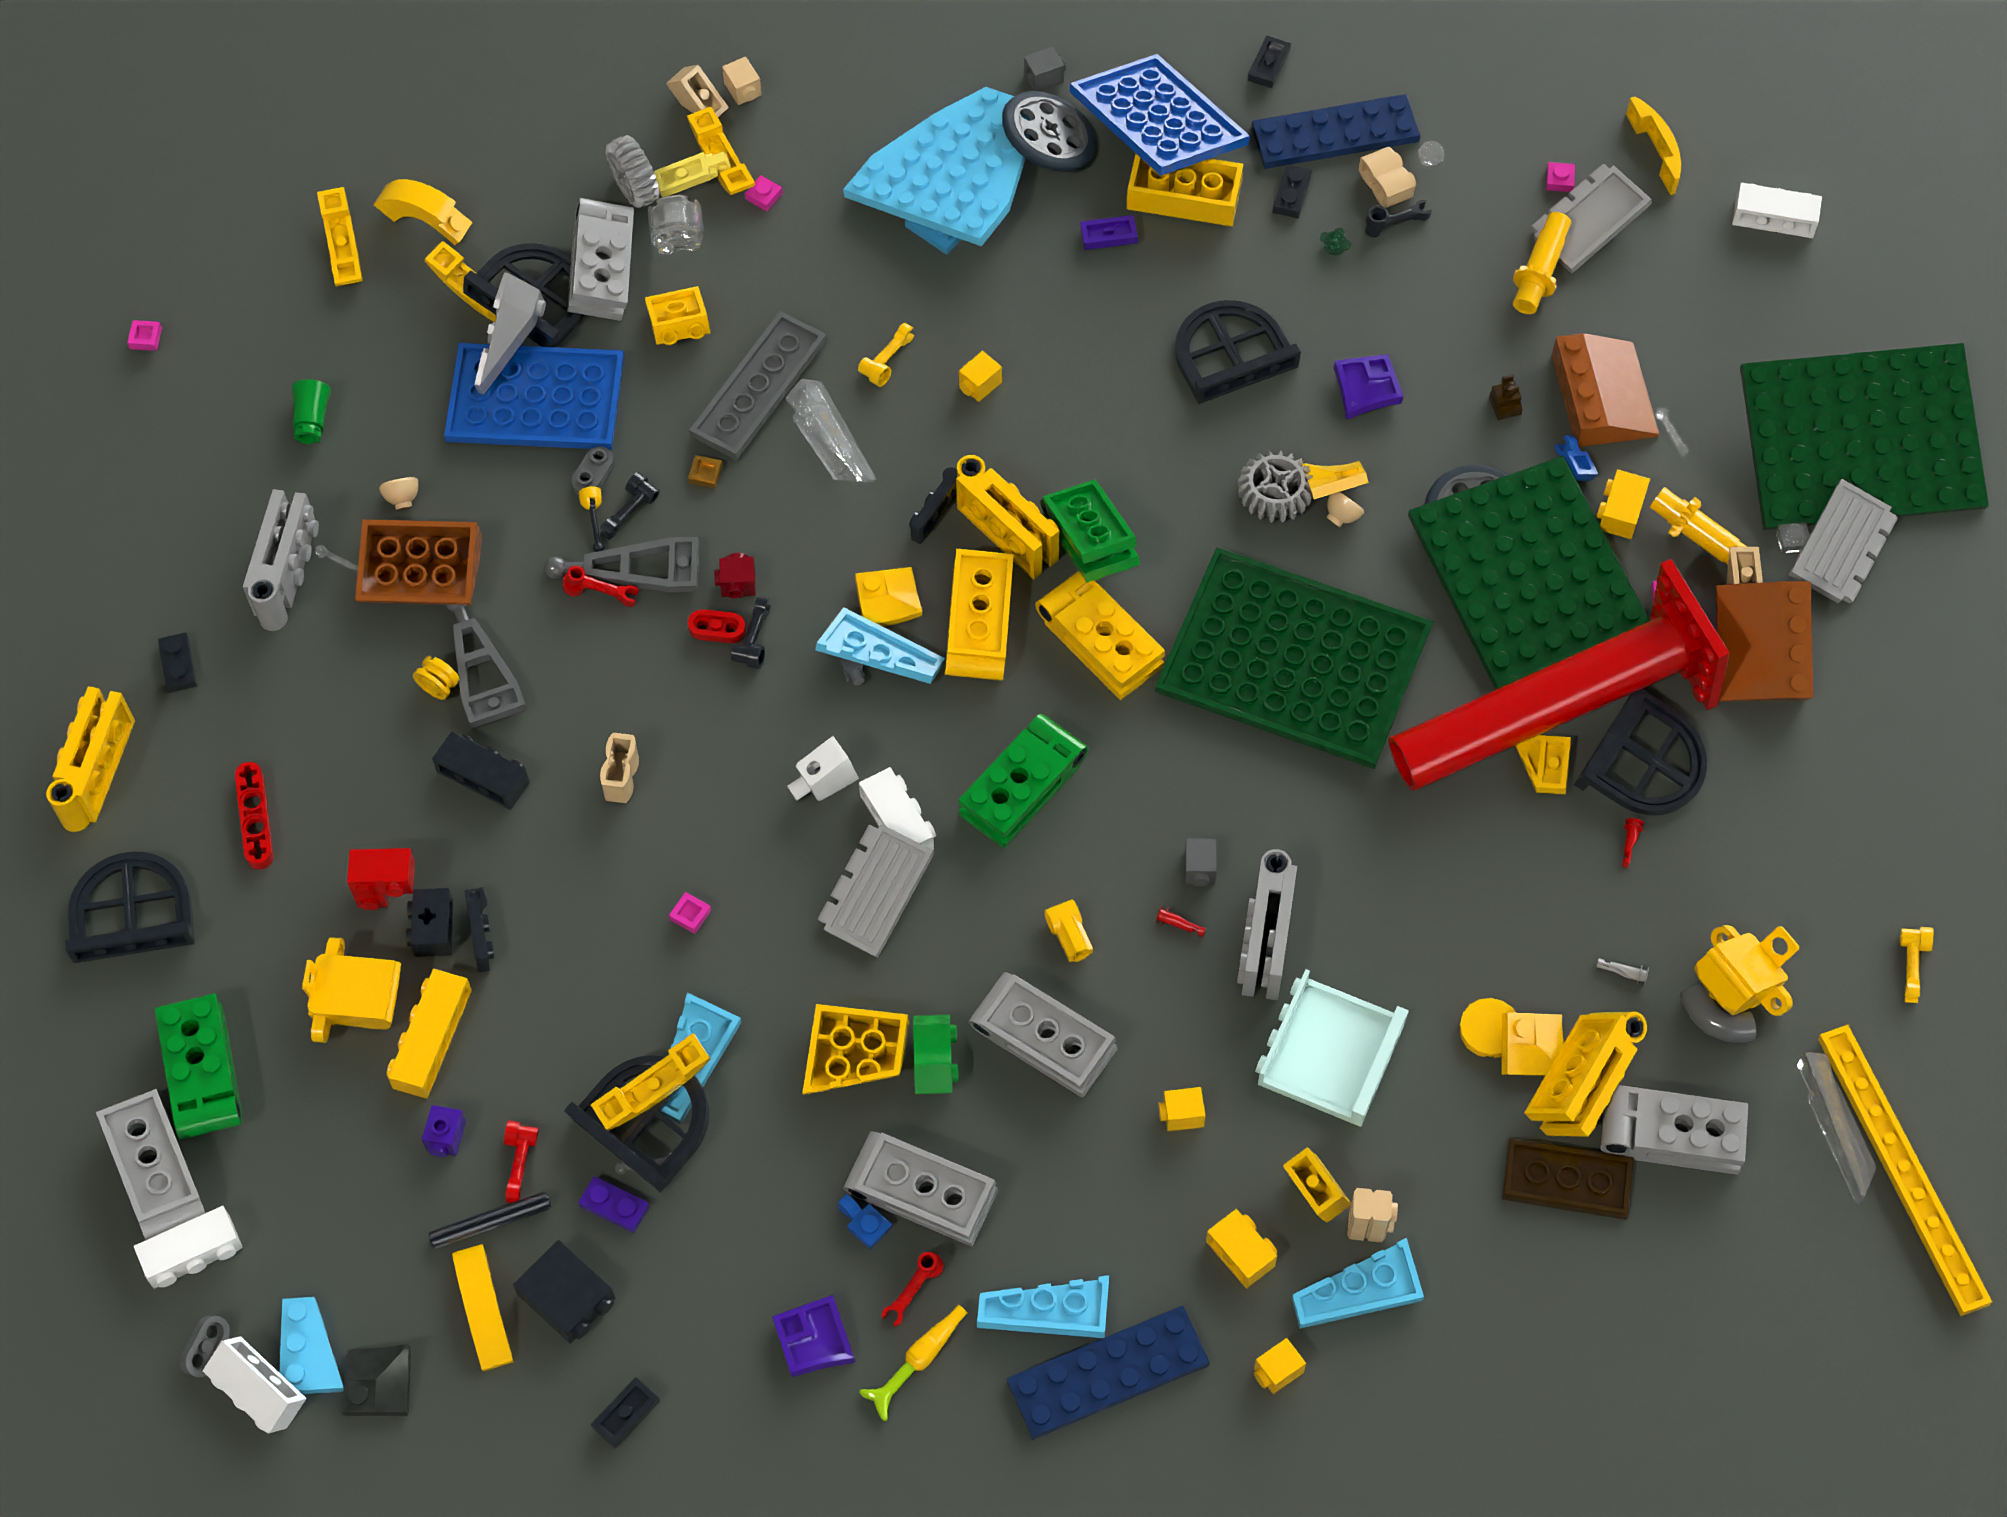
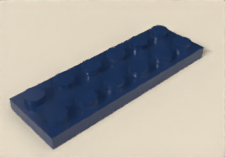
(1335, 131)
(1107, 1372)

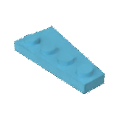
(875, 646)
(714, 1031)
(1370, 1286)
(1059, 1309)

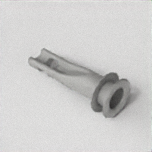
(1624, 970)

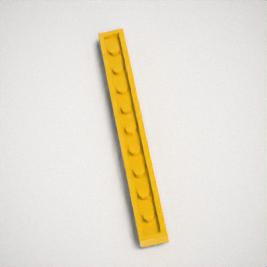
(1905, 1171)

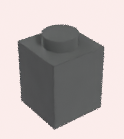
(1044, 69)
(1200, 861)

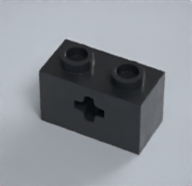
(431, 938)

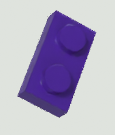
(1108, 232)
(613, 1204)

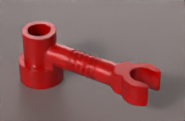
(576, 582)
(521, 1138)
(922, 1273)

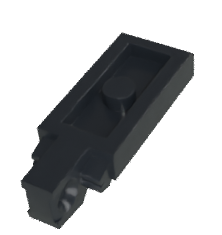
(479, 925)

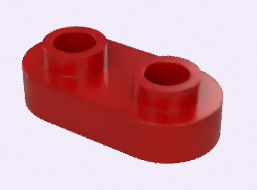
(717, 626)

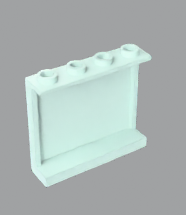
(1330, 1050)

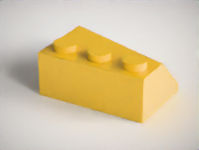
(854, 1047)

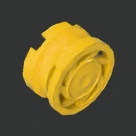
(436, 677)

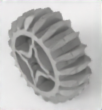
(632, 171)
(1272, 495)

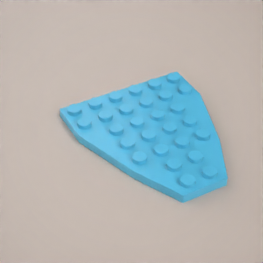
(948, 170)

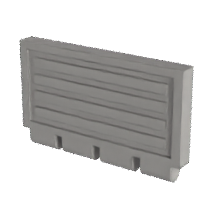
(1596, 214)
(1842, 541)
(878, 889)

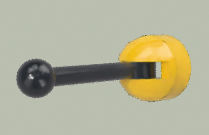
(590, 500)

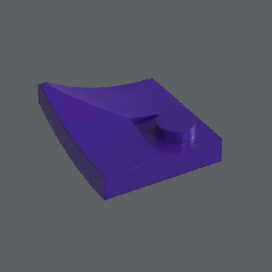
(1367, 384)
(813, 1337)

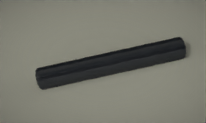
(489, 1220)

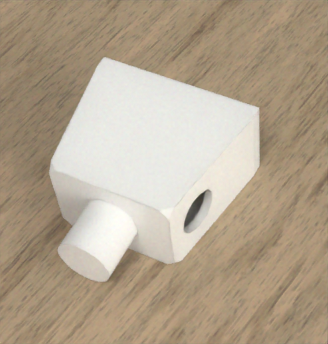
(823, 772)

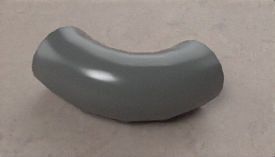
(1716, 1021)

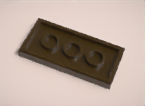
(1568, 1178)

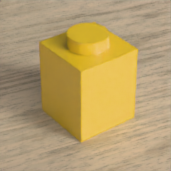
(980, 376)
(1182, 1109)
(1279, 1366)

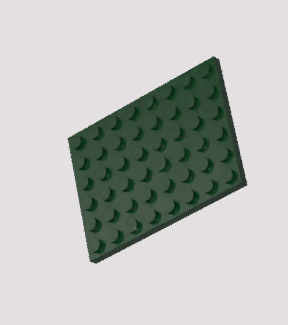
(1874, 418)
(1527, 570)
(1294, 657)

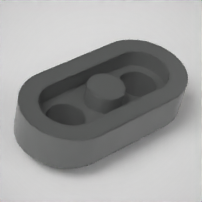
(594, 469)
(202, 1345)

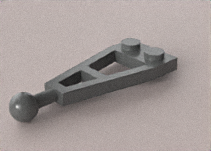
(681, 568)
(491, 704)

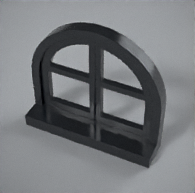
(480, 290)
(1242, 374)
(1617, 738)
(133, 940)
(622, 1145)

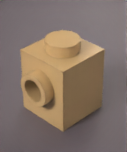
(742, 81)

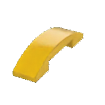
(1646, 119)
(712, 141)
(340, 236)
(451, 270)
(652, 1085)
(482, 1307)

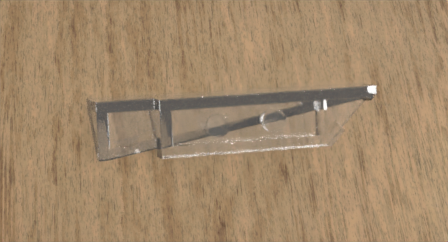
(827, 432)
(1837, 1124)

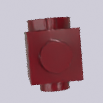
(736, 576)

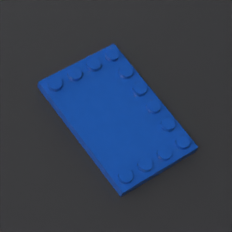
(1159, 114)
(537, 398)

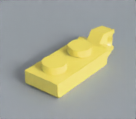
(690, 172)

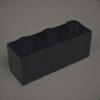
(481, 769)

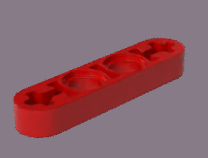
(254, 815)

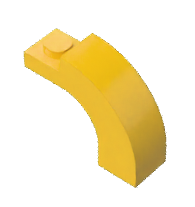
(426, 203)

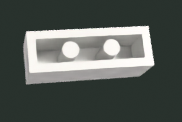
(1777, 210)
(892, 807)
(188, 1247)
(254, 1385)

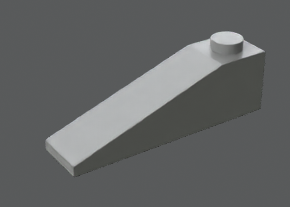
(516, 315)

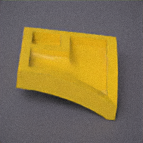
(1336, 478)
(888, 596)
(1530, 1042)

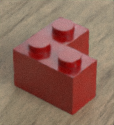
(380, 874)

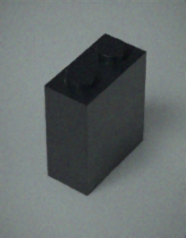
(565, 1292)

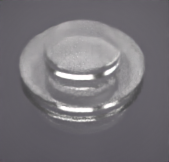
(1431, 153)

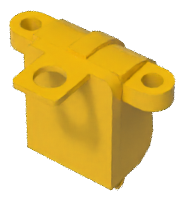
(1746, 972)
(349, 990)

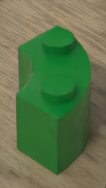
(933, 1054)

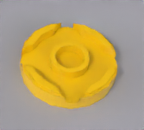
(1482, 1026)

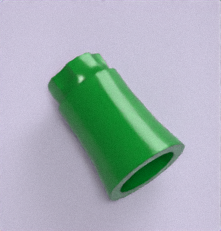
(309, 410)

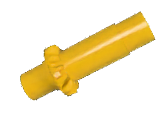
(1536, 277)
(1694, 524)

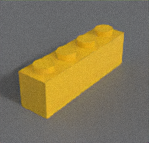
(429, 1033)

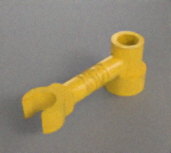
(876, 369)
(1915, 941)

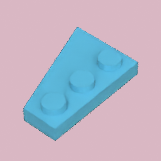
(305, 1348)

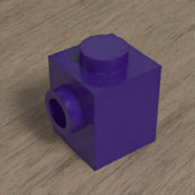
(443, 1131)

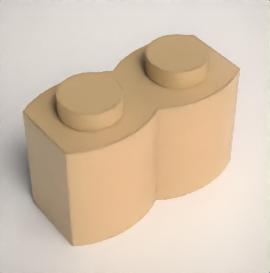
(1387, 177)
(619, 767)

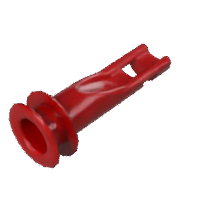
(1633, 828)
(1177, 921)

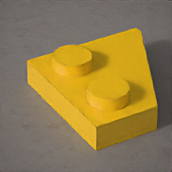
(1546, 762)

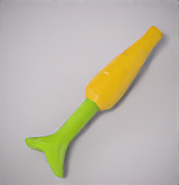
(917, 1359)

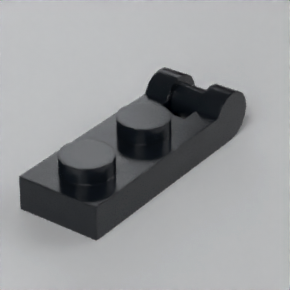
(934, 506)

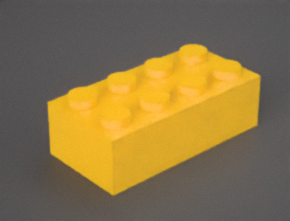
(1196, 192)

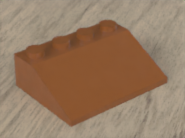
(1603, 389)
(418, 562)
(1767, 640)

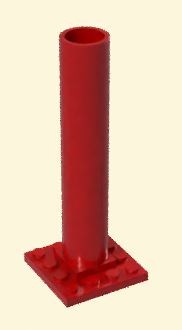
(1671, 642)

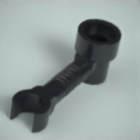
(1378, 217)
(641, 490)
(748, 652)

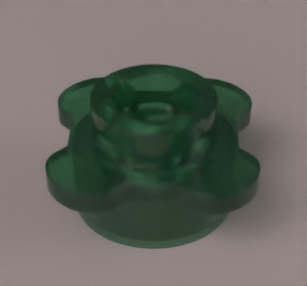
(1335, 247)

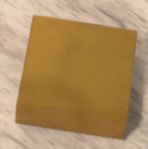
(705, 471)

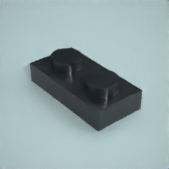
(1269, 61)
(1292, 191)
(177, 662)
(625, 1412)

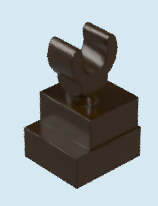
(1506, 398)

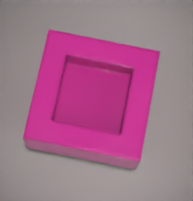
(1560, 177)
(764, 193)
(144, 335)
(690, 913)

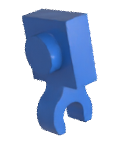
(1577, 460)
(865, 1224)

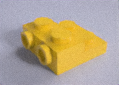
(677, 315)

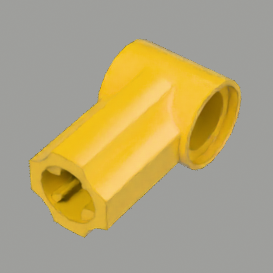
(1066, 923)

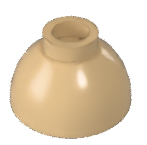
(400, 492)
(1343, 509)

